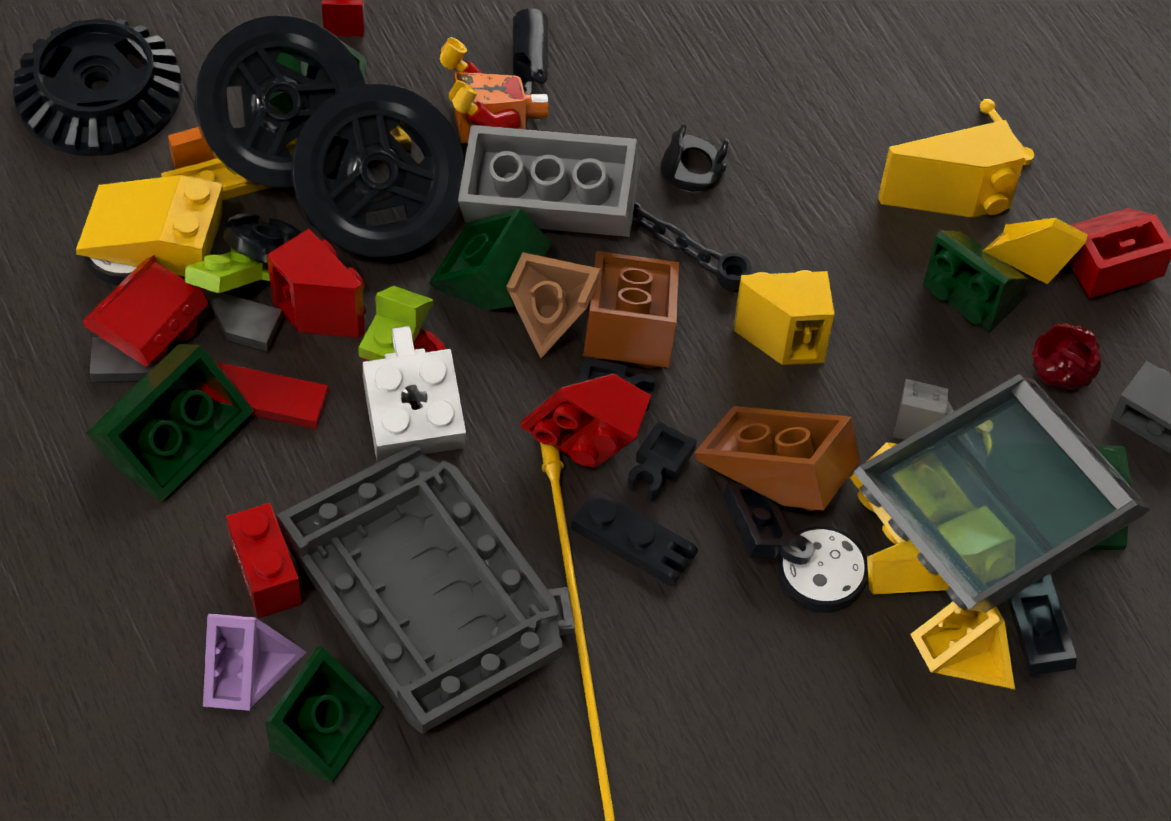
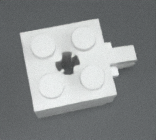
(416, 377)

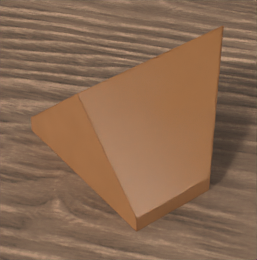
(550, 296)

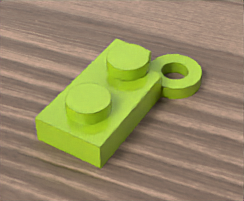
(225, 272)

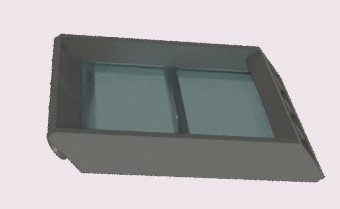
(999, 493)

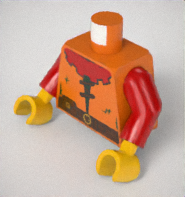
(487, 98)

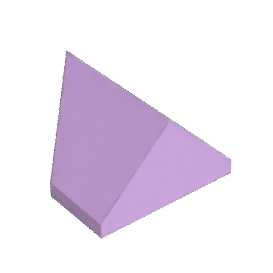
(244, 661)

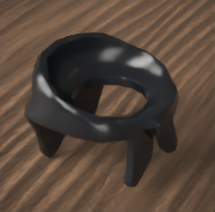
(678, 175)

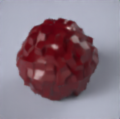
(1067, 356)

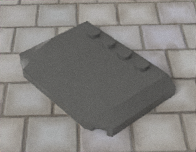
(422, 584)

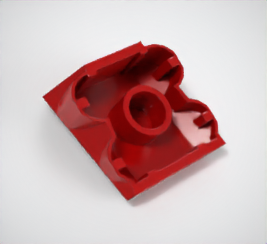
(148, 312)

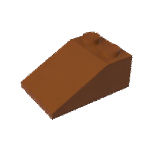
(633, 310)
(783, 454)

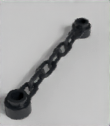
(728, 264)

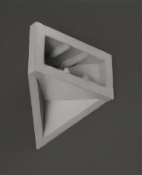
(920, 407)

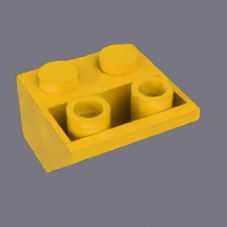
(786, 315)

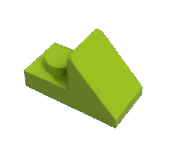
(393, 310)

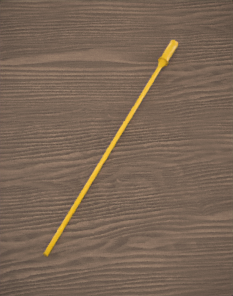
(552, 467)

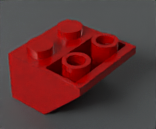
(1121, 251)
(316, 288)
(590, 419)

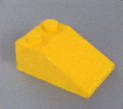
(955, 172)
(155, 216)

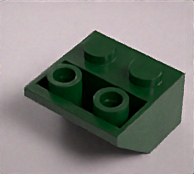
(972, 280)

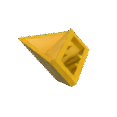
(1037, 246)
(966, 645)

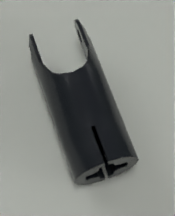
(530, 47)

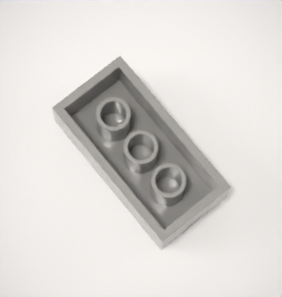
(553, 177)

